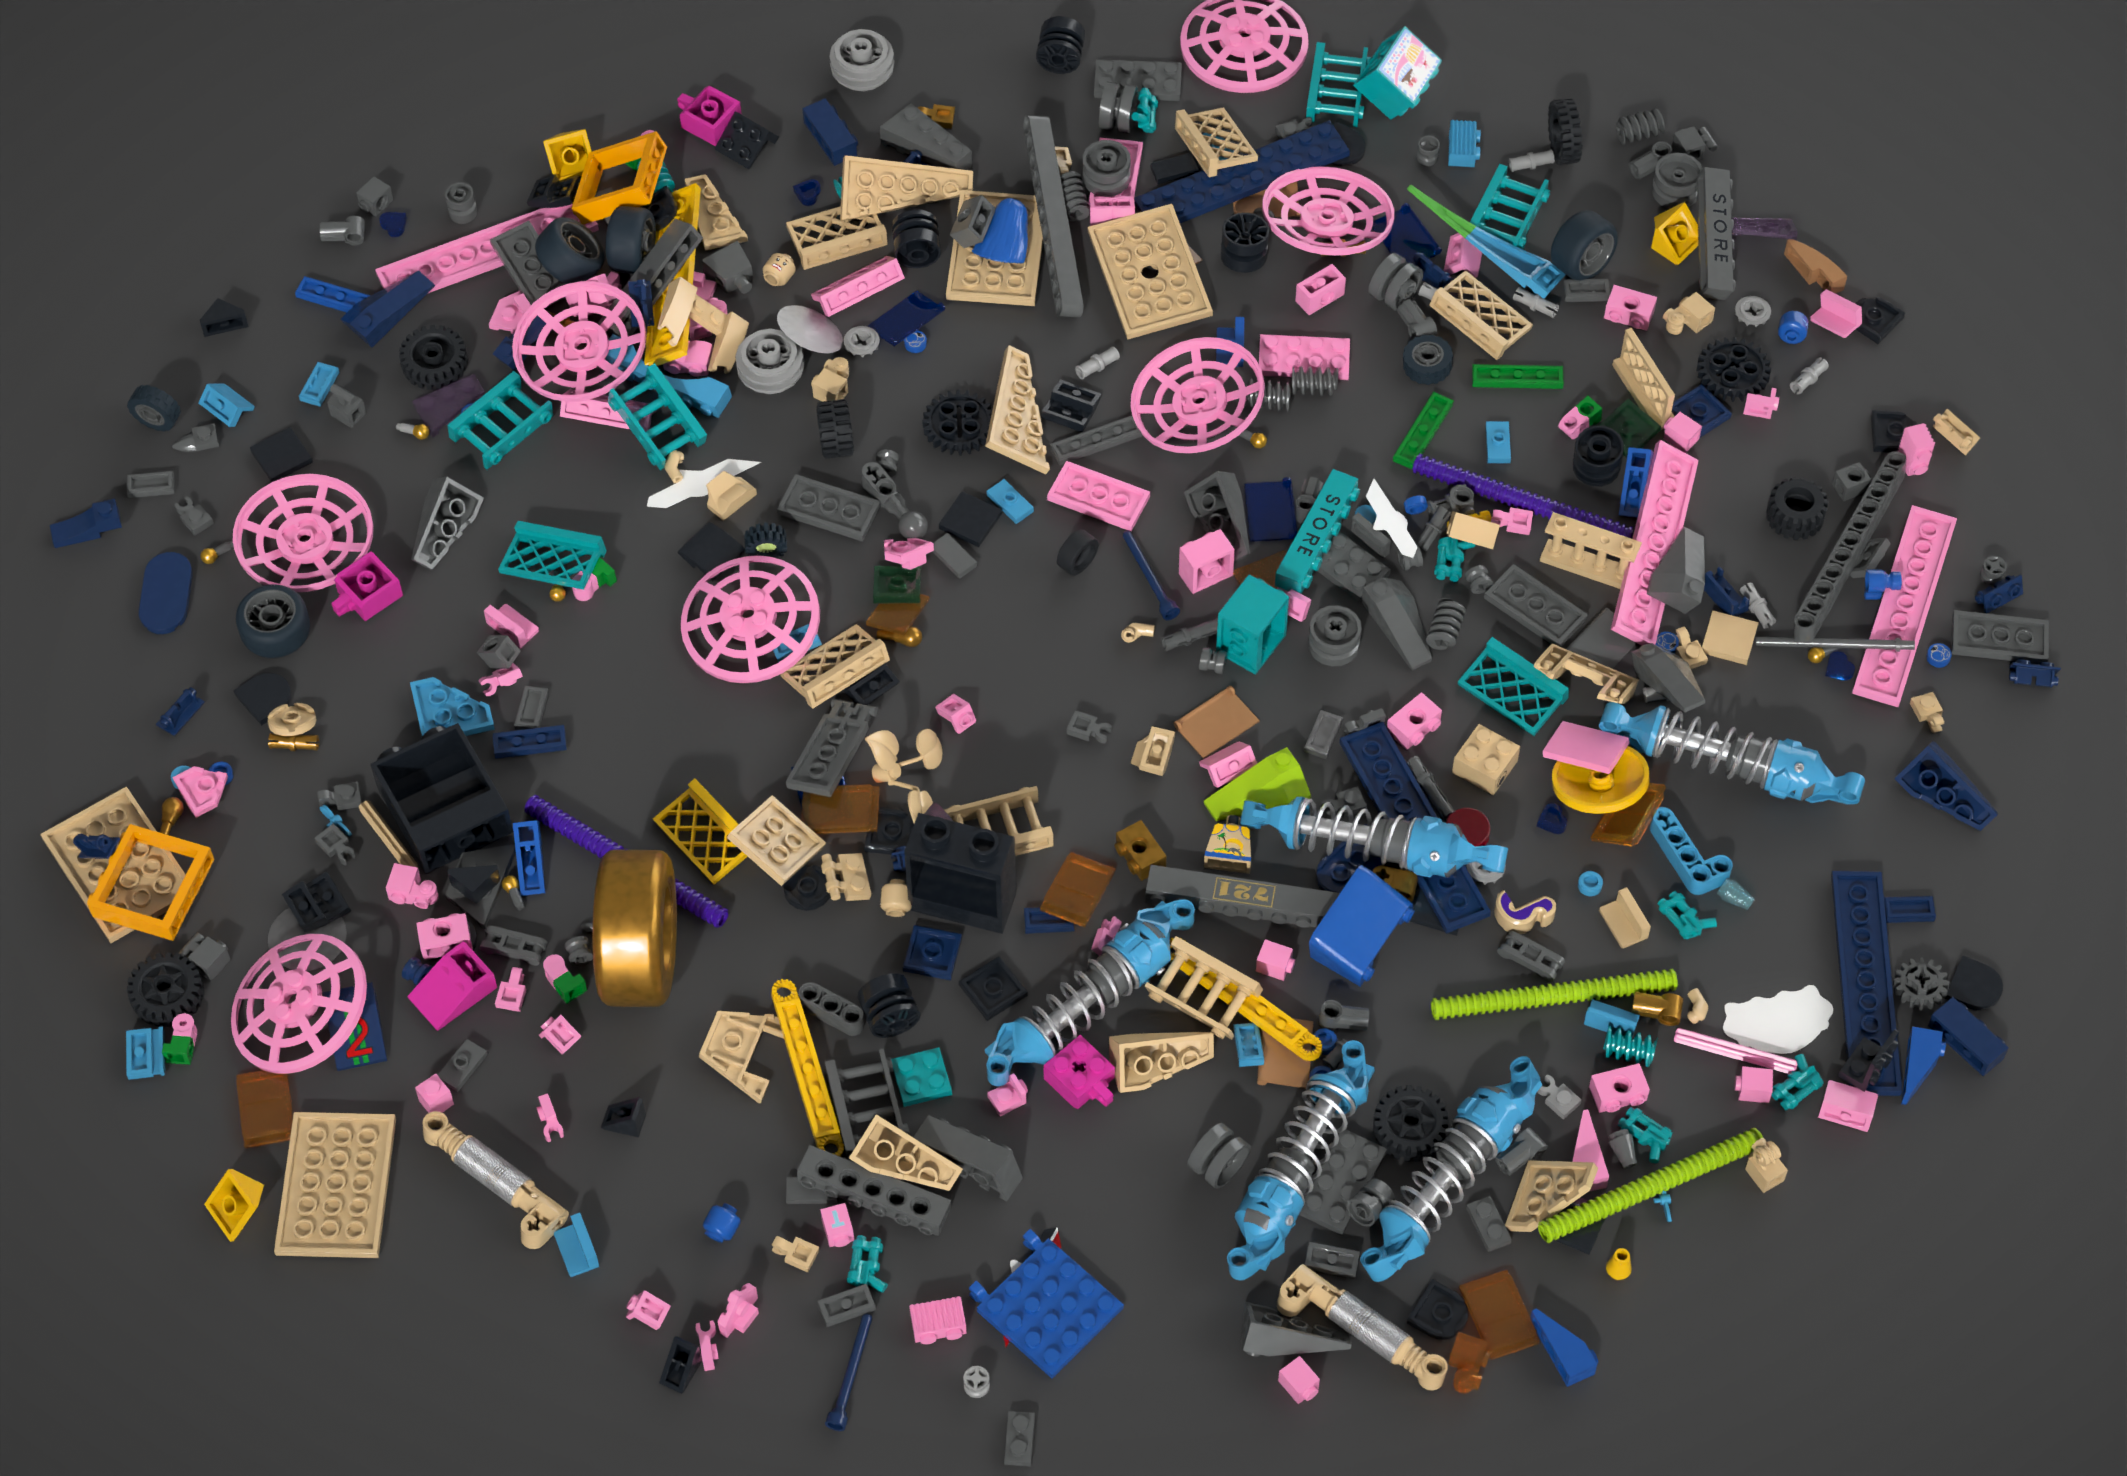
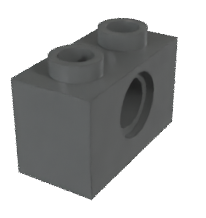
(972, 221)

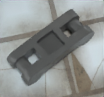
(513, 944)
(1531, 955)

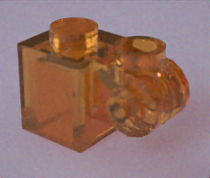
(1468, 1356)

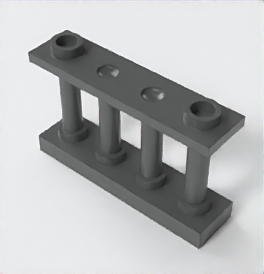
(842, 1098)

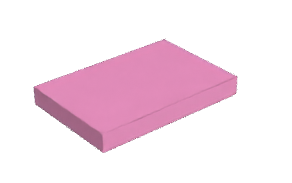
(1586, 747)

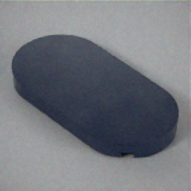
(165, 592)
(1339, 869)

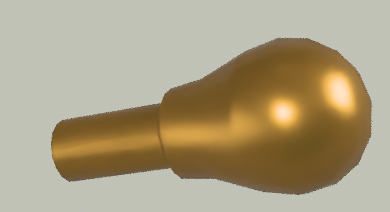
(911, 638)
(171, 811)

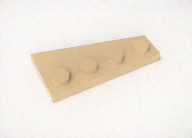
(714, 219)

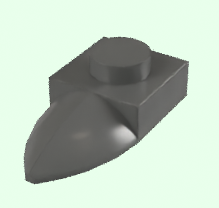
(200, 439)

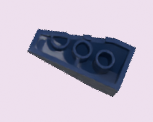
(383, 310)
(1945, 786)

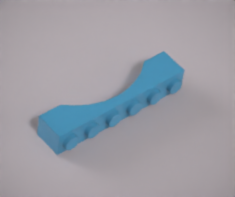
(704, 393)

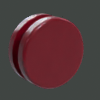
(1473, 825)

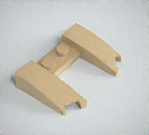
(729, 329)
(1617, 688)

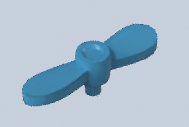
(334, 819)
(1664, 1199)

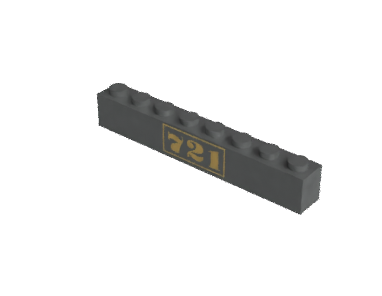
(1239, 896)

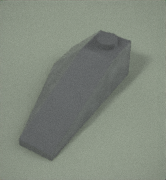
(444, 517)
(1274, 1335)

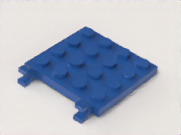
(1047, 1306)

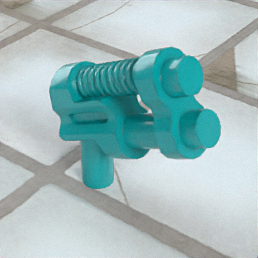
(1146, 111)
(1450, 550)
(1688, 922)
(1805, 1080)
(1654, 1135)
(862, 1271)

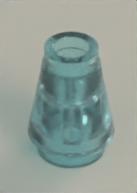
(1735, 894)

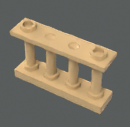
(1584, 563)
(1025, 842)
(1224, 976)

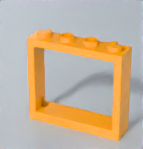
(652, 153)
(183, 899)

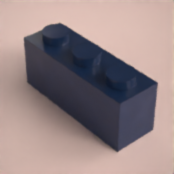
(830, 131)
(1968, 1036)

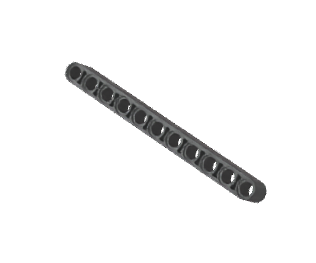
(1053, 216)
(1849, 547)

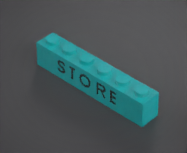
(1317, 531)

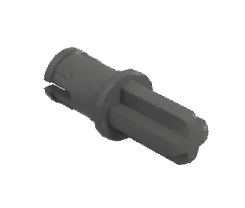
(1433, 528)

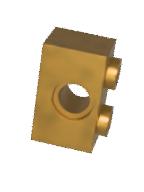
(1139, 838)

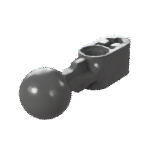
(875, 481)

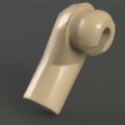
(671, 465)
(1136, 630)
(1700, 1006)

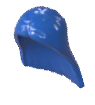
(1007, 234)

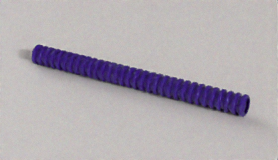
(1511, 495)
(599, 845)

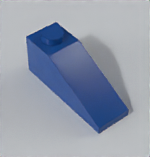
(1635, 479)
(529, 857)
(1922, 1056)
(1565, 1349)

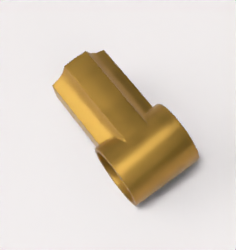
(1664, 1008)

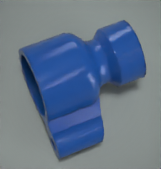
(1877, 581)

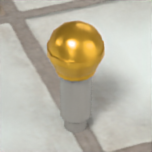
(419, 431)

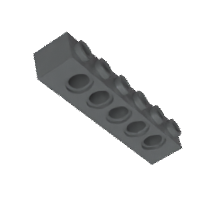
(889, 1188)

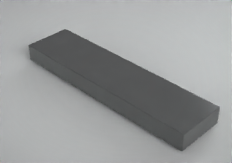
(1095, 440)

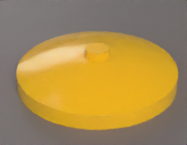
(1602, 792)

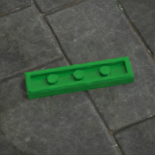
(1517, 376)
(1423, 429)

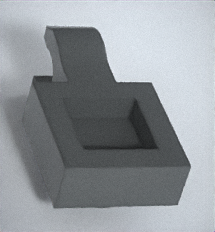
(345, 796)

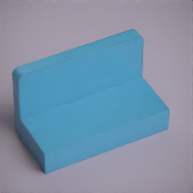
(224, 403)
(1603, 1015)
(576, 1247)

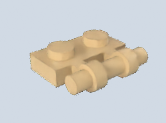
(853, 877)

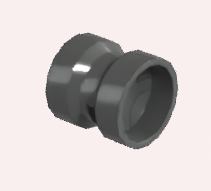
(1428, 150)
(1213, 660)

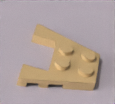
(731, 1047)

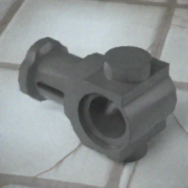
(1453, 502)

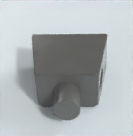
(729, 269)

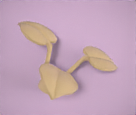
(886, 747)

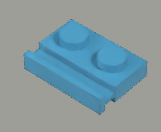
(144, 1053)

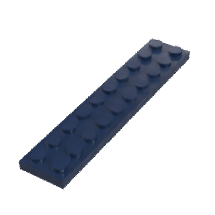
(1203, 194)
(1397, 793)
(1865, 968)

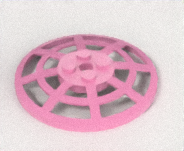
(1244, 47)
(1338, 214)
(575, 334)
(1195, 388)
(302, 525)
(753, 627)
(307, 1001)

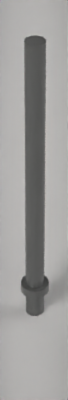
(1896, 644)

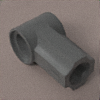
(1647, 162)
(349, 230)
(1416, 320)
(1309, 493)
(1345, 1016)
(1525, 1147)

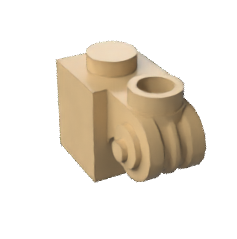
(1692, 311)
(832, 381)
(1765, 1165)

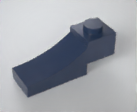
(505, 352)
(87, 525)

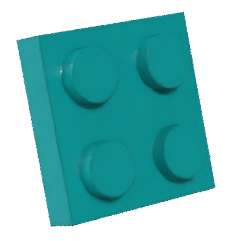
(921, 1077)

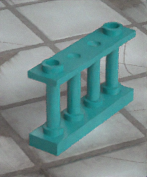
(1320, 74)
(1493, 196)
(667, 397)
(494, 401)

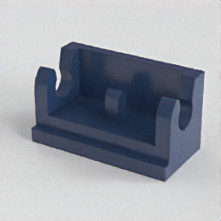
(1724, 594)

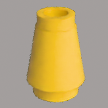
(1619, 1264)

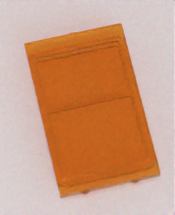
(847, 810)
(1629, 824)
(1077, 889)
(264, 1107)
(1499, 1314)

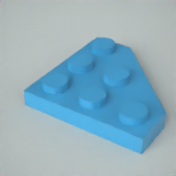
(447, 706)

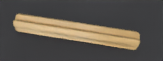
(386, 834)

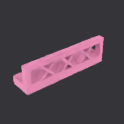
(859, 285)
(598, 411)

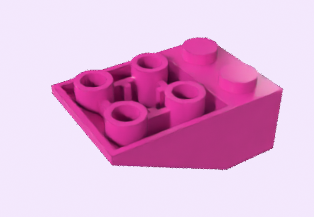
(452, 986)

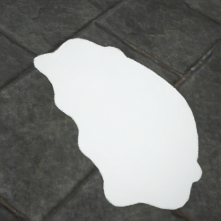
(1779, 1022)

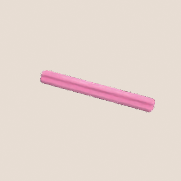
(1735, 1051)

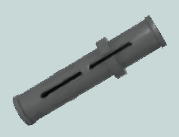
(1188, 635)
(1427, 783)

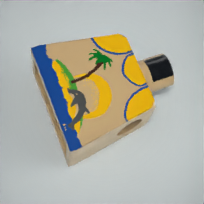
(1229, 847)

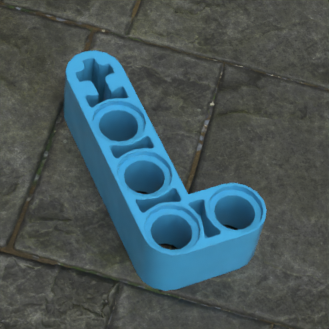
(1666, 827)

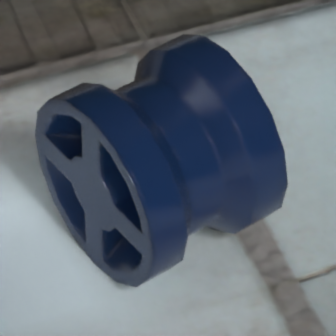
(415, 970)

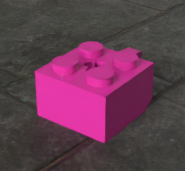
(707, 113)
(366, 587)
(1080, 1074)

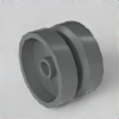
(1118, 107)
(1106, 168)
(1676, 180)
(1395, 281)
(1334, 635)
(1219, 1155)

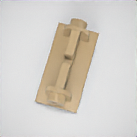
(1955, 431)

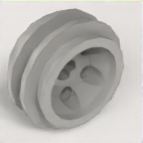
(869, 60)
(769, 350)

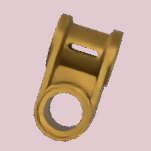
(1401, 880)

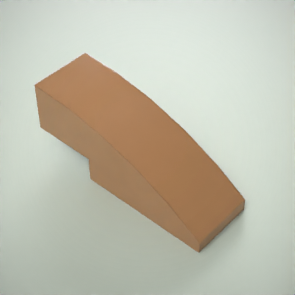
(1815, 266)

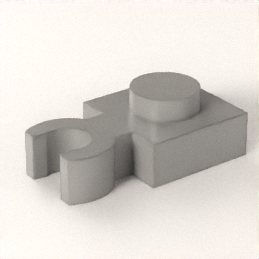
(1560, 1098)

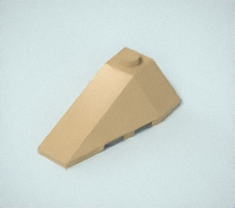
(1156, 1056)
(896, 1154)

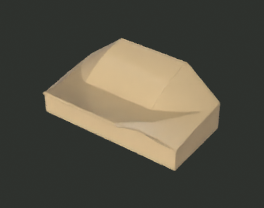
(728, 494)
(1154, 751)

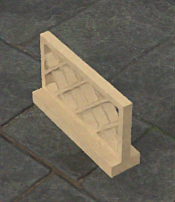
(1200, 144)
(839, 247)
(1470, 322)
(1644, 379)
(839, 674)

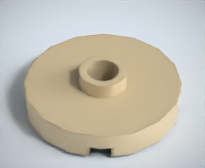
(292, 719)

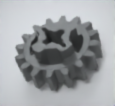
(1908, 983)

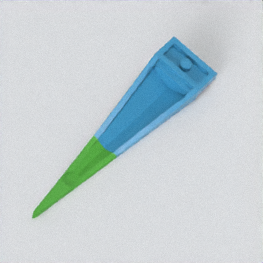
(1517, 263)

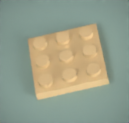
(776, 840)

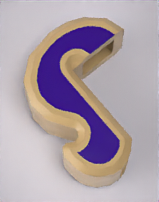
(1524, 917)

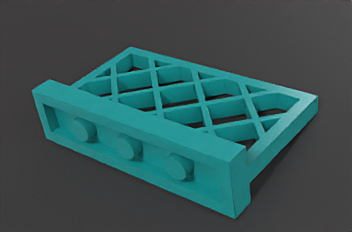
(559, 541)
(1527, 672)

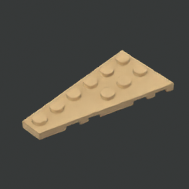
(887, 186)
(1015, 418)

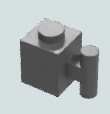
(1693, 144)
(345, 406)
(208, 957)

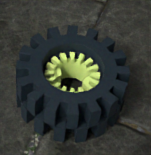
(765, 541)

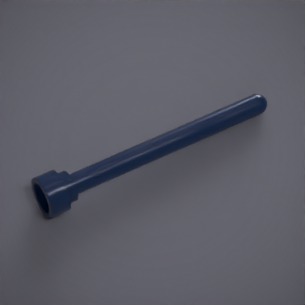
(1168, 608)
(837, 1418)

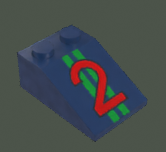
(366, 1041)

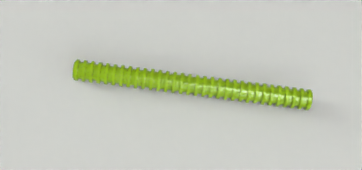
(1554, 994)
(1648, 1186)

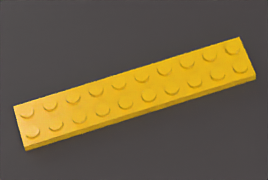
(657, 345)

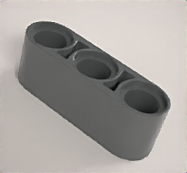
(837, 1018)

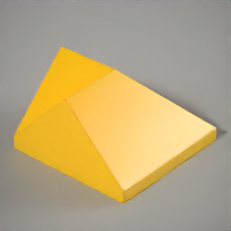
(567, 153)
(1675, 233)
(234, 1202)

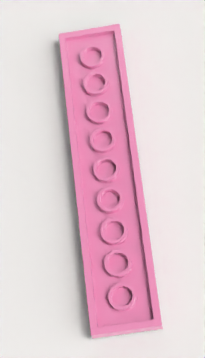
(469, 254)
(1657, 526)
(1905, 610)

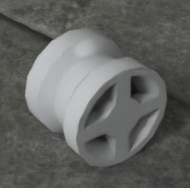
(976, 1375)

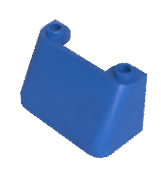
(1359, 926)

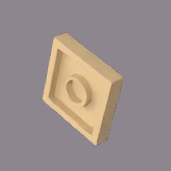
(1729, 637)

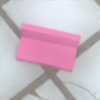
(1462, 256)
(1837, 314)
(511, 623)
(1229, 763)
(1848, 1106)

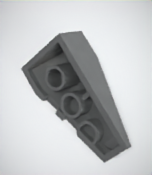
(1220, 506)
(1681, 573)
(1398, 618)
(1668, 676)

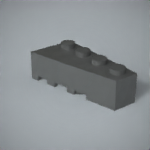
(915, 131)
(977, 1156)

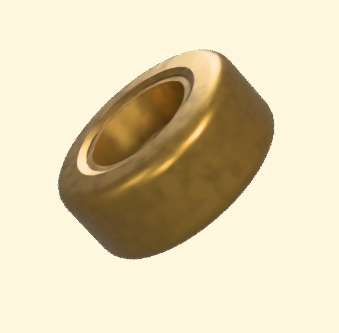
(634, 928)

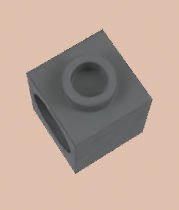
(374, 196)
(1851, 481)
(498, 651)

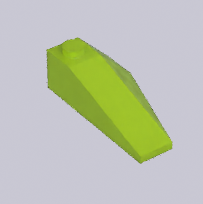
(1270, 782)

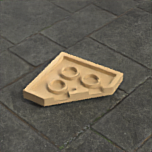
(1547, 1190)

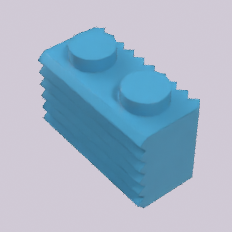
(1462, 143)

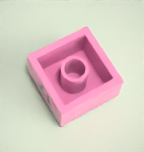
(1206, 561)

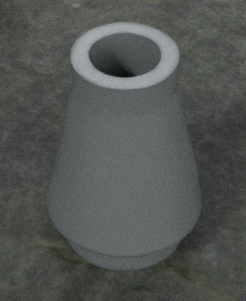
(1623, 1147)

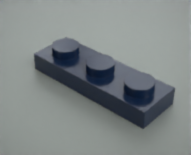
(529, 741)

